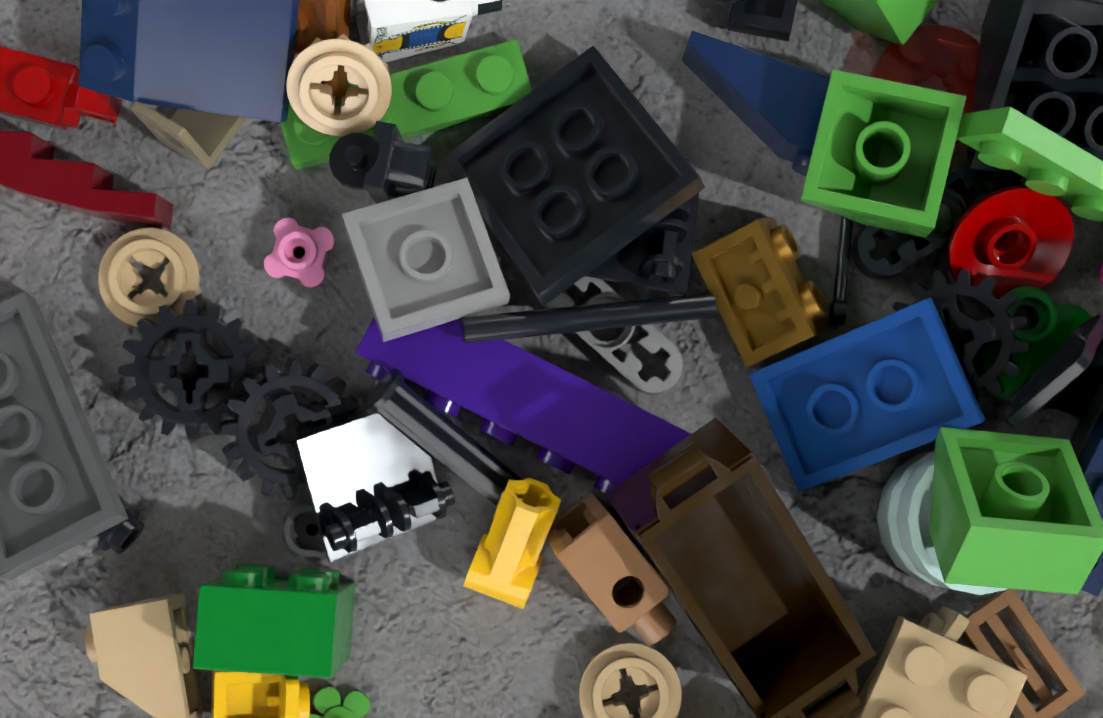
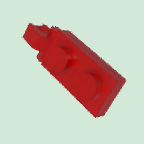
(49, 92)

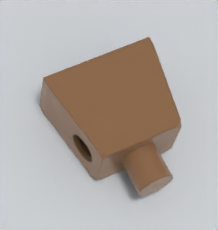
(600, 555)

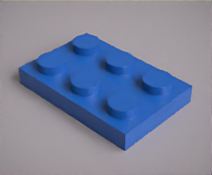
(866, 395)

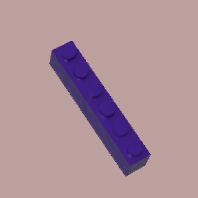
(527, 399)

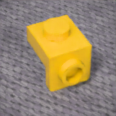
(258, 695)

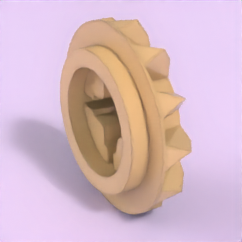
(314, 100)
(120, 277)
(645, 667)

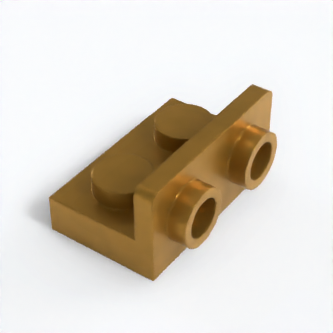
(762, 289)

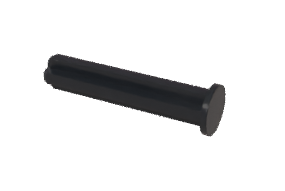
(439, 436)

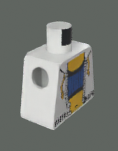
(416, 26)

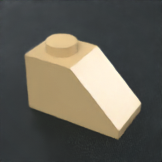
(147, 655)

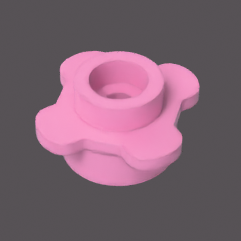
(306, 269)

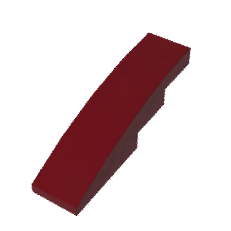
(74, 186)

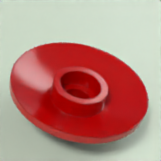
(1030, 254)

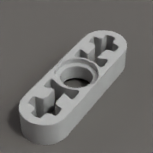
(650, 344)

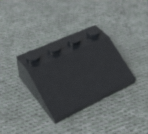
(1044, 65)

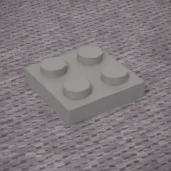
(425, 259)

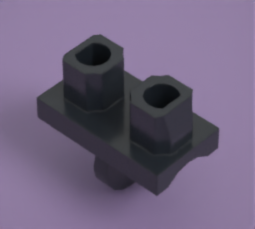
(382, 165)

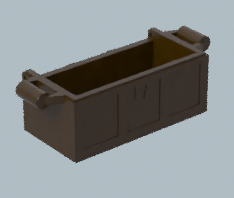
(745, 576)

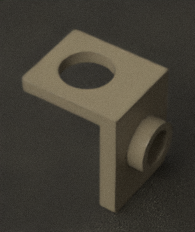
(192, 133)

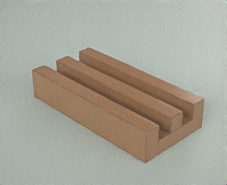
(986, 612)

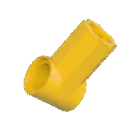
(511, 551)

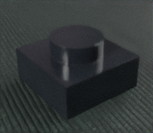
(765, 19)

